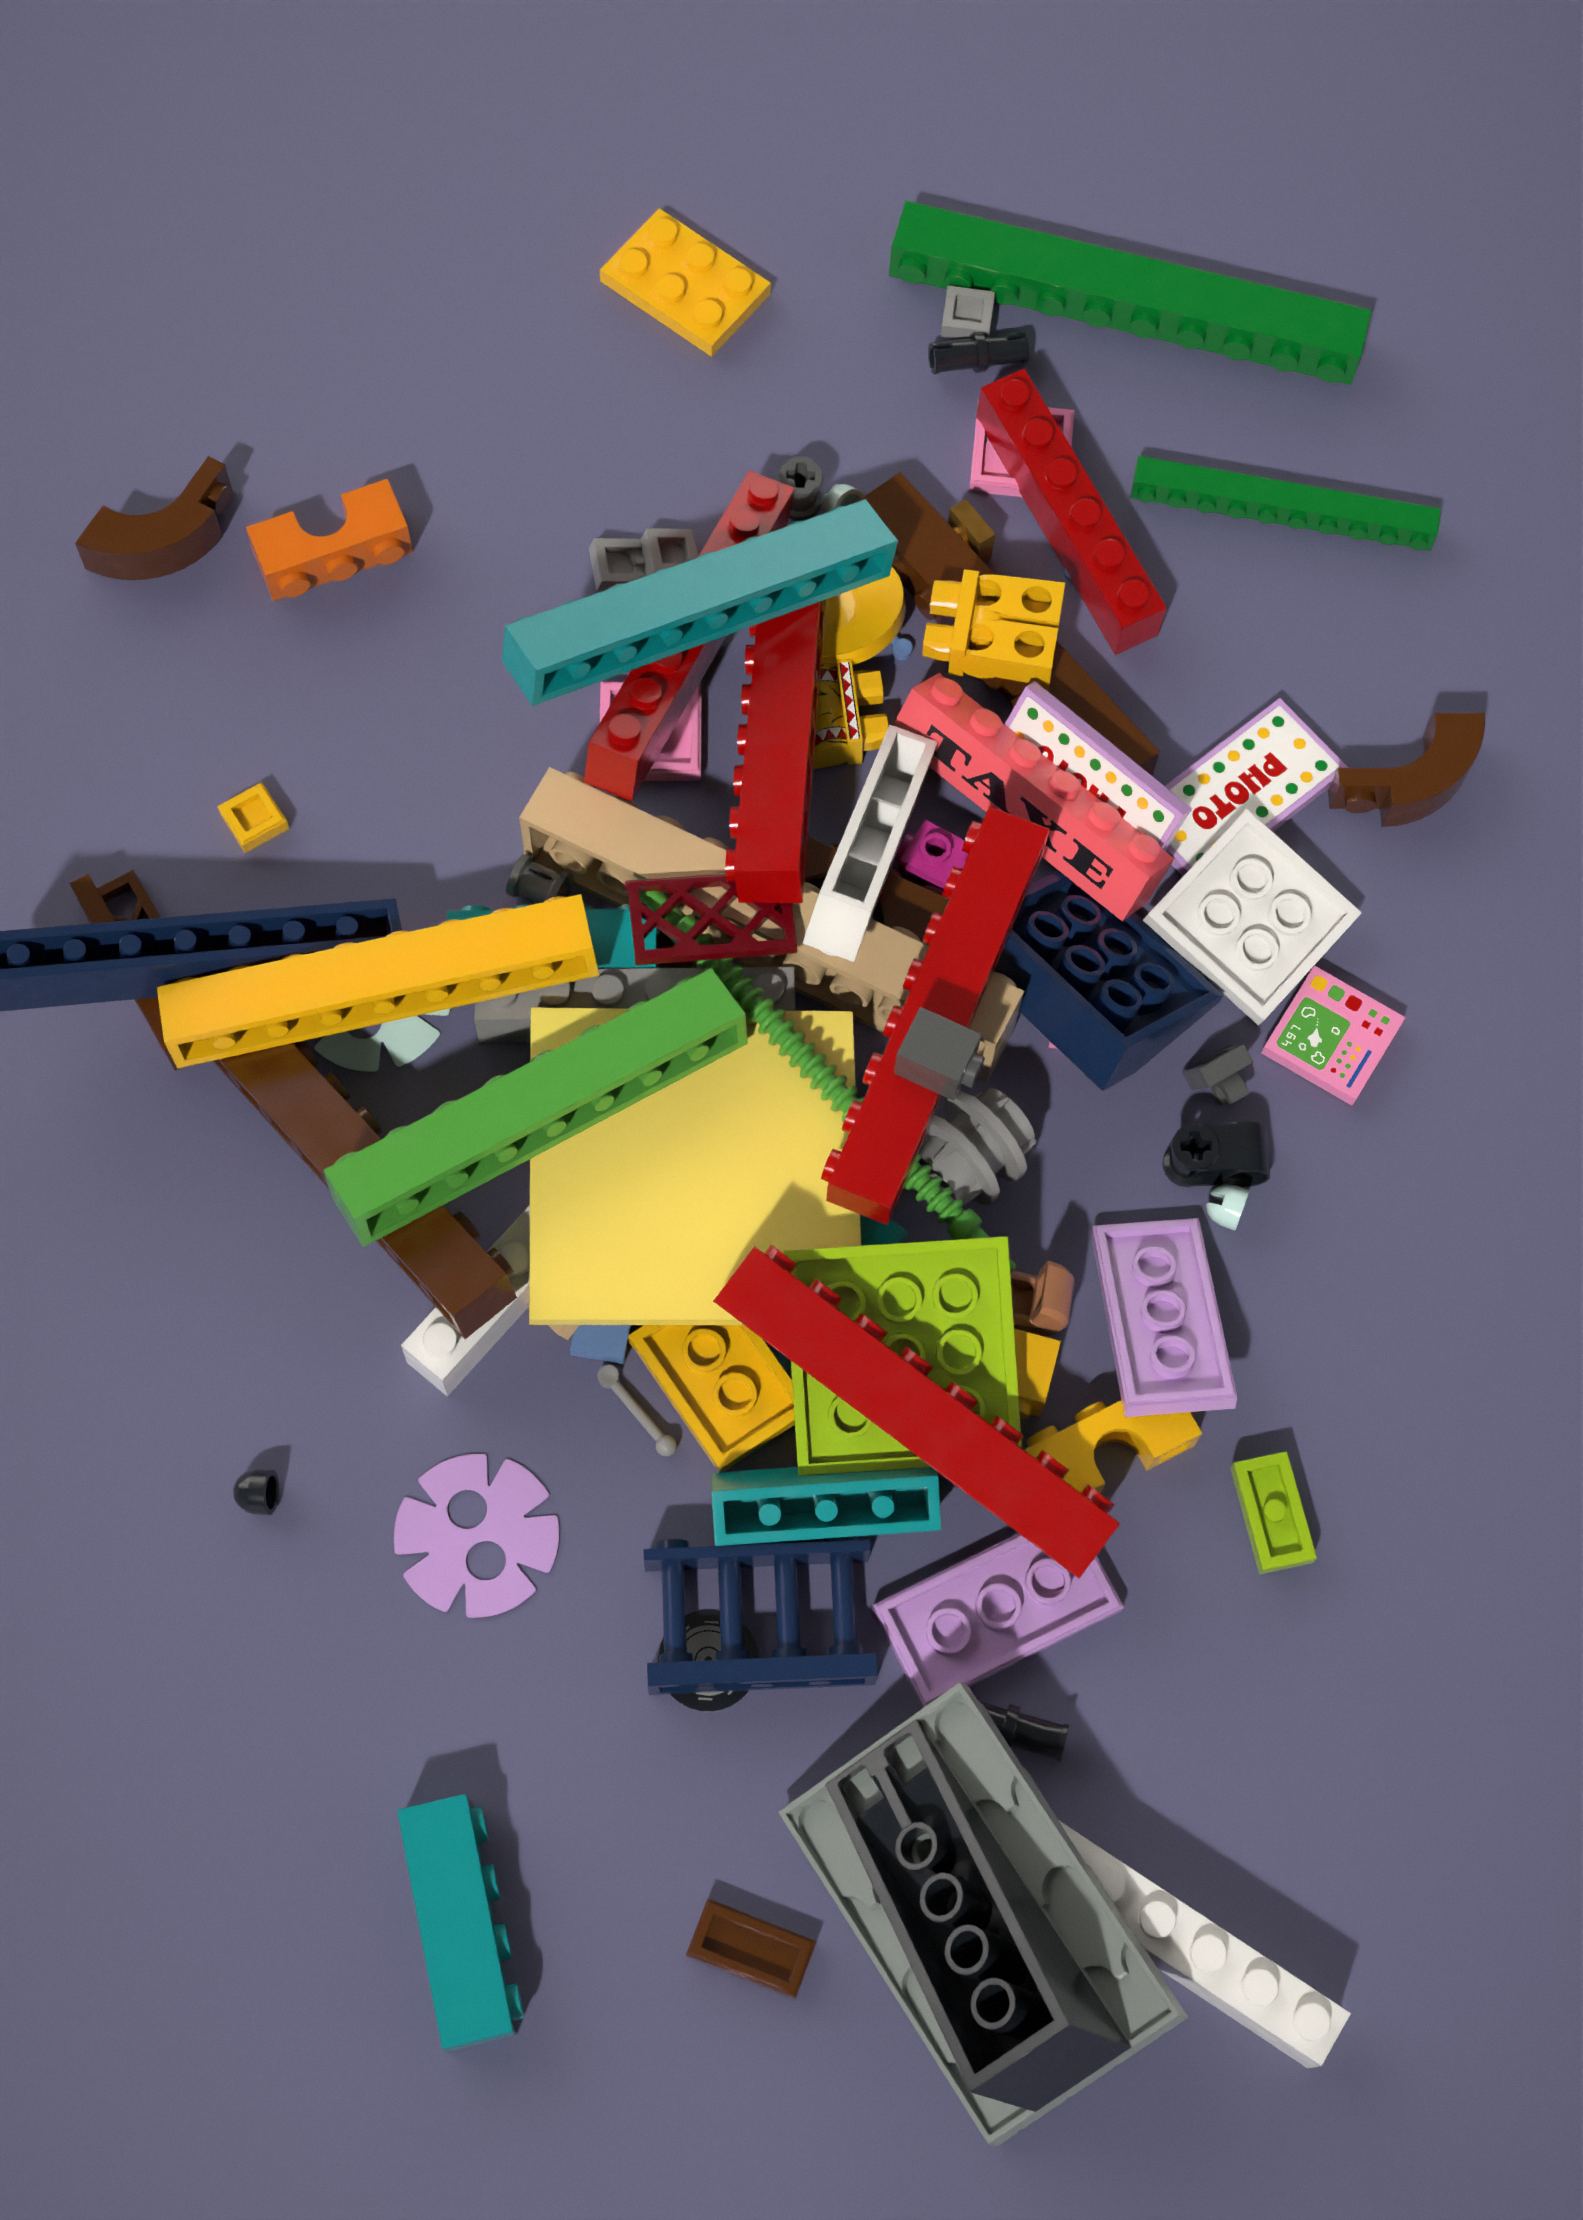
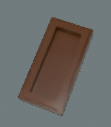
(751, 1948)

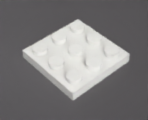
(1252, 917)

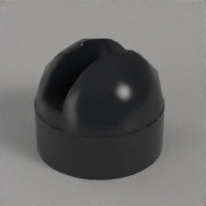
(257, 1491)

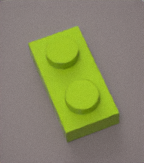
(1273, 1512)

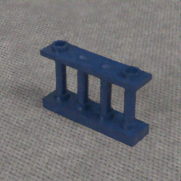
(733, 1666)

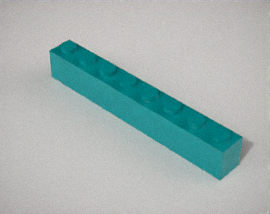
(697, 601)

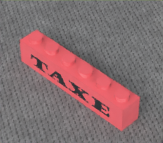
(1008, 773)

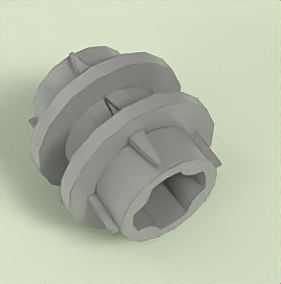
(980, 1141)

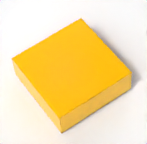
(253, 817)

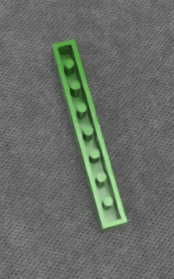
(536, 1106)

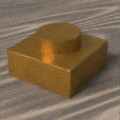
(972, 529)

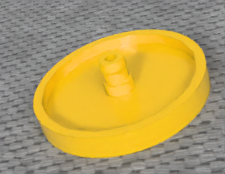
(863, 620)

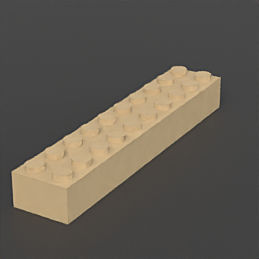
(613, 841)

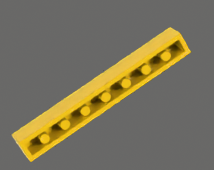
(376, 981)

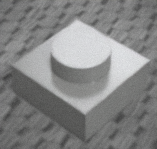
(967, 312)

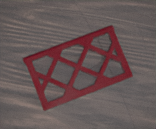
(686, 947)

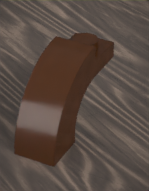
(163, 540)
(1421, 786)

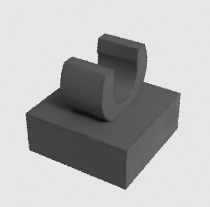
(1221, 1074)

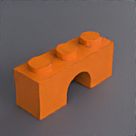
(299, 561)

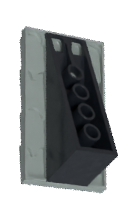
(981, 1915)

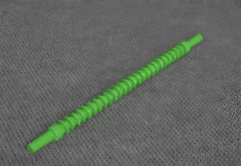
(961, 1223)

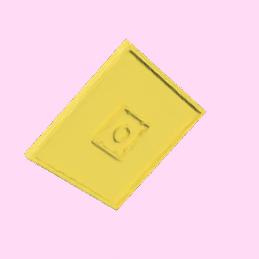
(678, 1189)

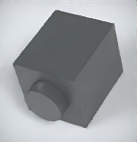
(939, 1054)

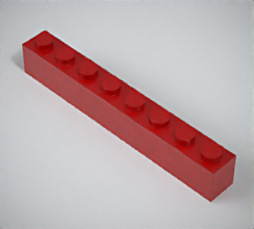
(658, 692)
(777, 758)
(948, 982)
(918, 1411)

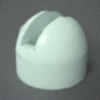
(840, 494)
(1232, 1205)

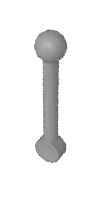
(609, 1378)

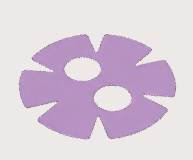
(430, 1530)

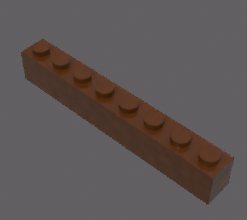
(934, 551)
(320, 1127)

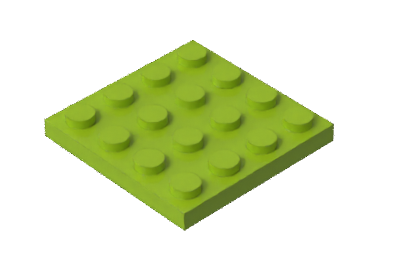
(938, 1300)

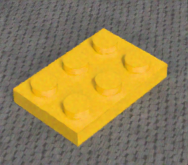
(685, 282)
(720, 1385)

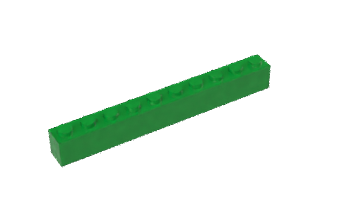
(1130, 293)

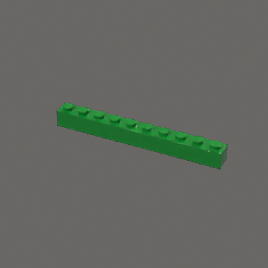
(1285, 503)

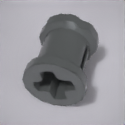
(807, 480)
(537, 881)

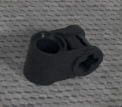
(1225, 1152)

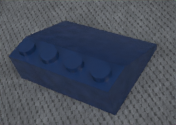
(1097, 983)

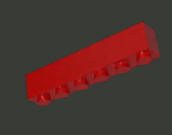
(1070, 512)

